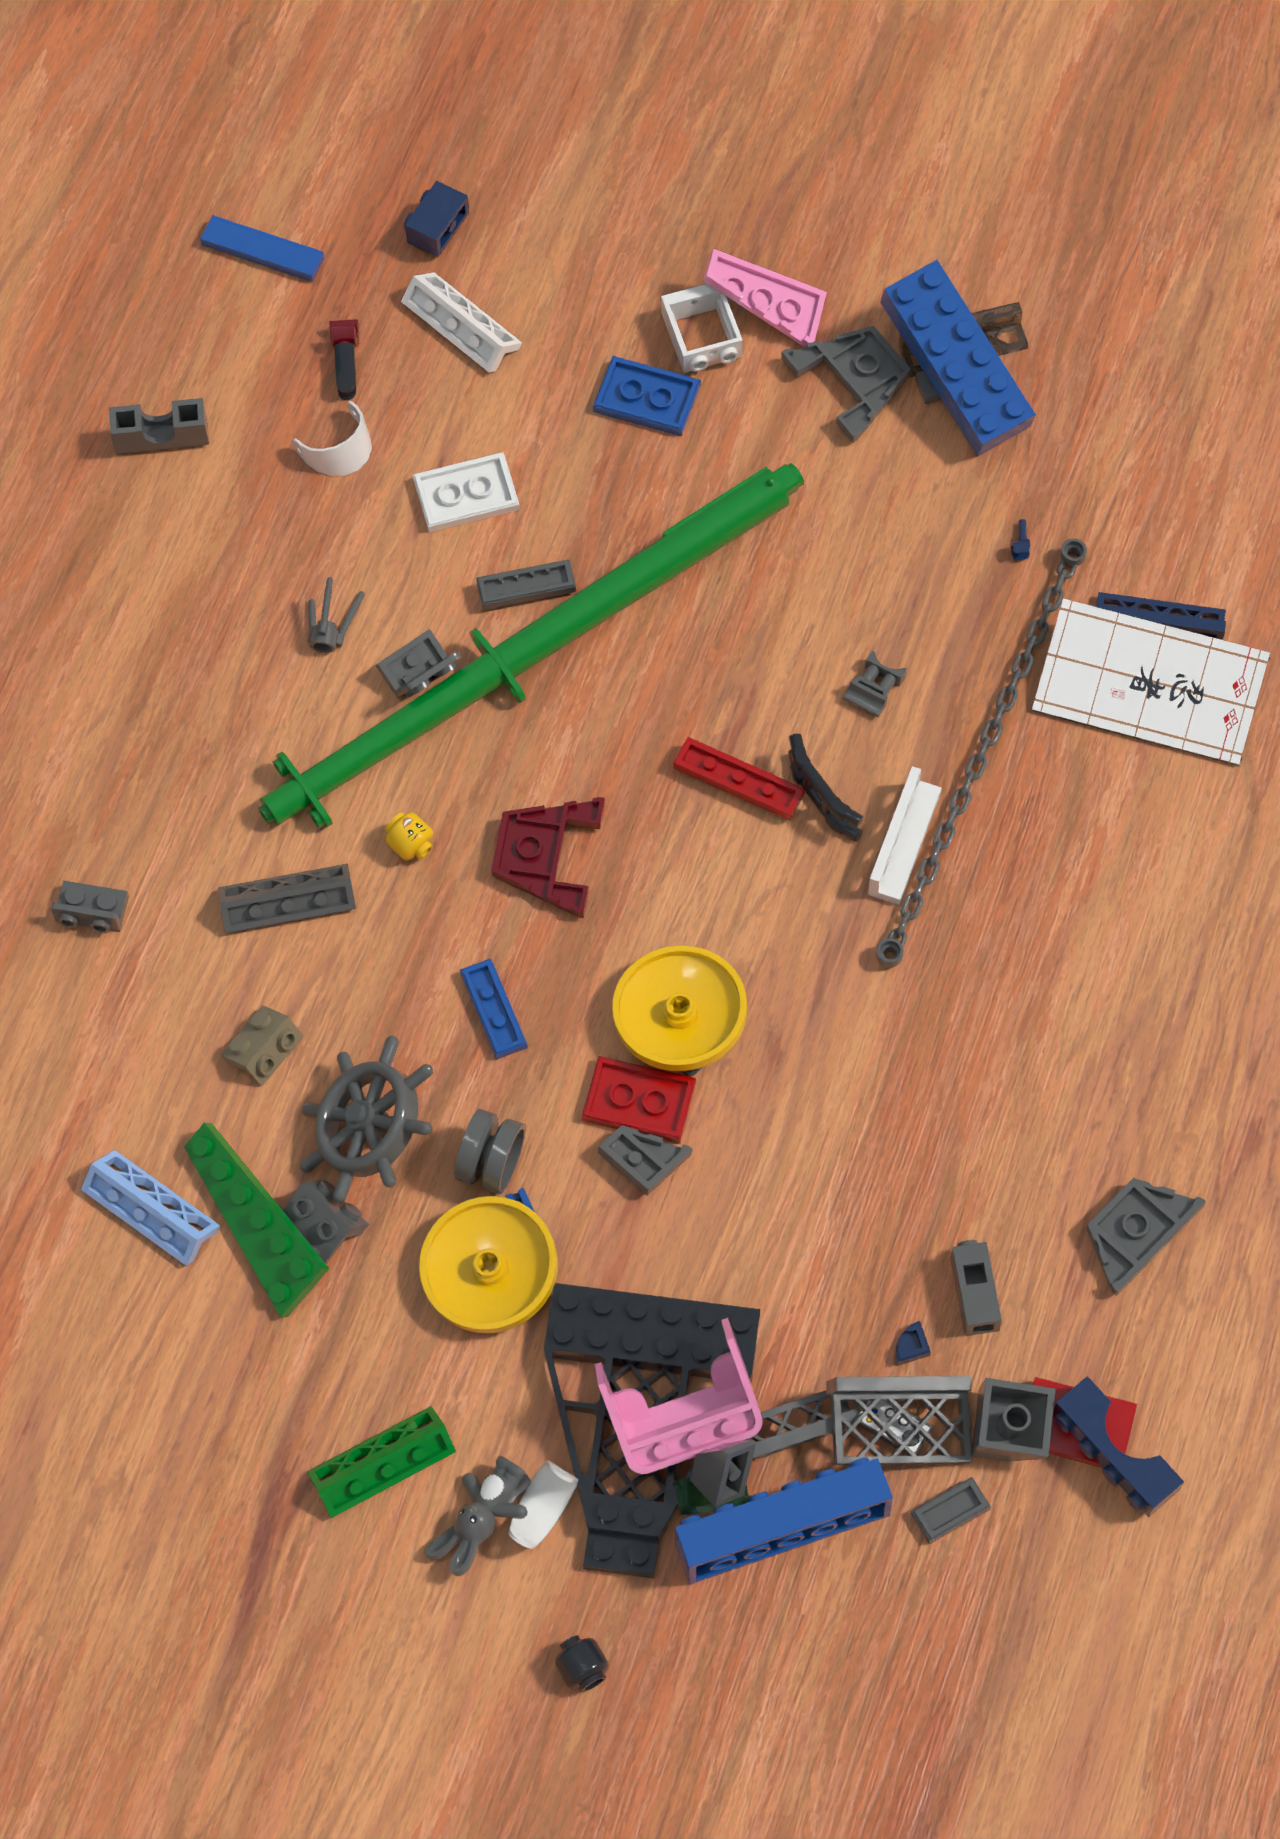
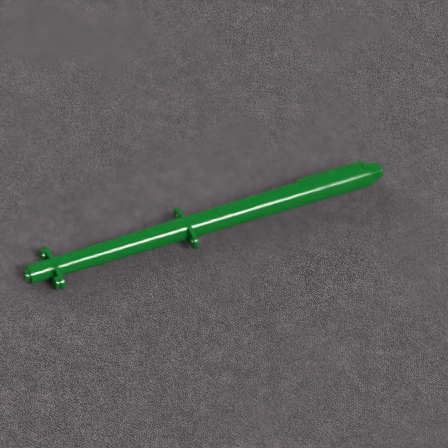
(675, 552)

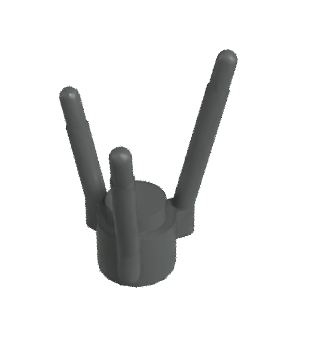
(324, 635)

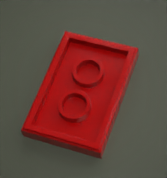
(639, 1099)
(1118, 1426)

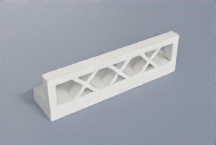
(459, 320)
(904, 838)

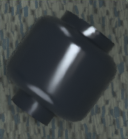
(582, 1663)

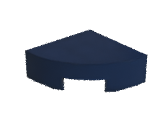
(912, 1345)

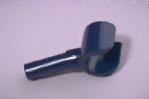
(1021, 548)

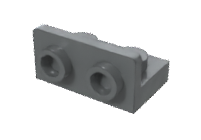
(90, 907)

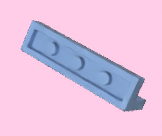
(144, 1208)

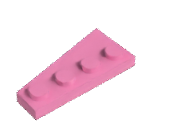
(776, 299)

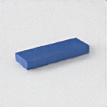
(493, 1009)

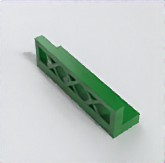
(383, 1463)

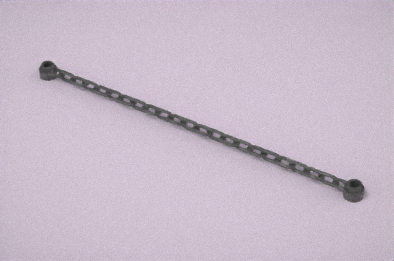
(890, 944)

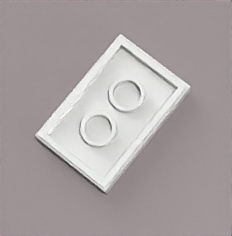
(466, 492)

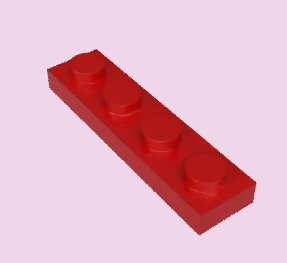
(739, 778)

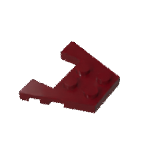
(532, 846)

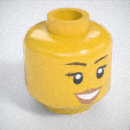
(409, 836)

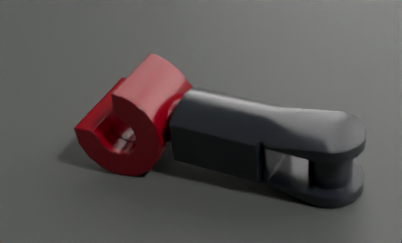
(344, 338)

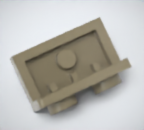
(263, 1044)

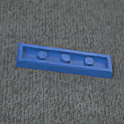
(262, 248)

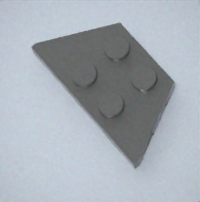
(1138, 1228)

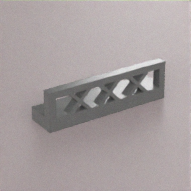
(286, 898)
(800, 1435)

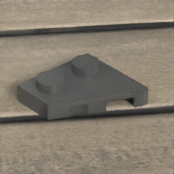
(642, 1157)

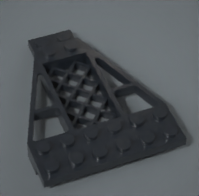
(643, 1335)

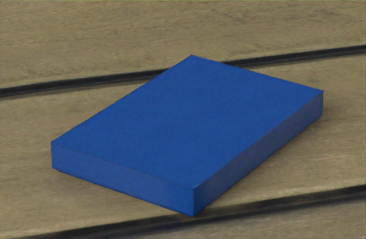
(647, 396)

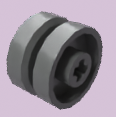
(489, 1151)

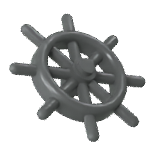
(366, 1119)

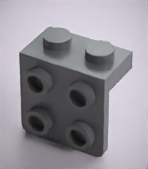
(414, 663)
(323, 1219)

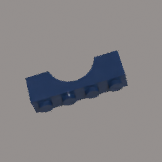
(1146, 1481)

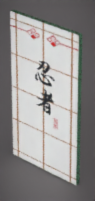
(1151, 681)

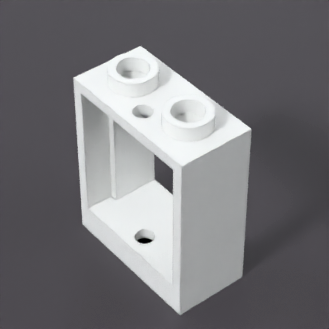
(694, 302)

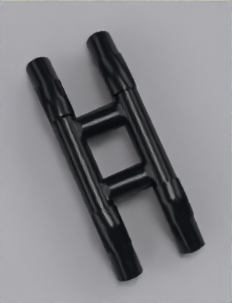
(837, 814)

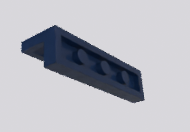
(1185, 621)

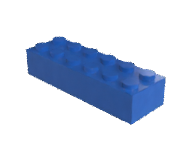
(957, 358)
(783, 1520)

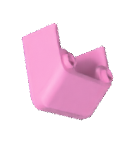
(688, 1424)

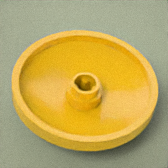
(679, 1008)
(488, 1264)

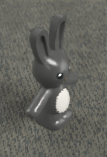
(477, 1519)

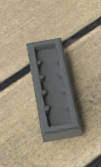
(526, 584)

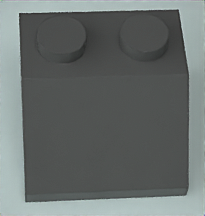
(1013, 1421)

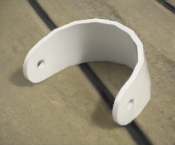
(344, 457)
(545, 1503)

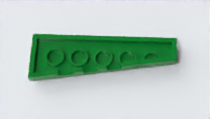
(266, 1235)

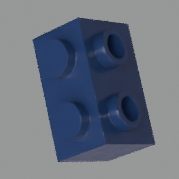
(436, 218)

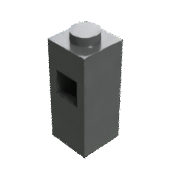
(975, 1288)

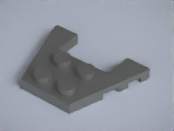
(864, 366)

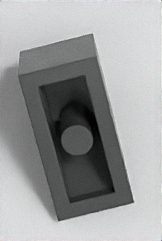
(723, 1471)

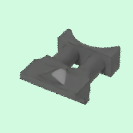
(869, 695)

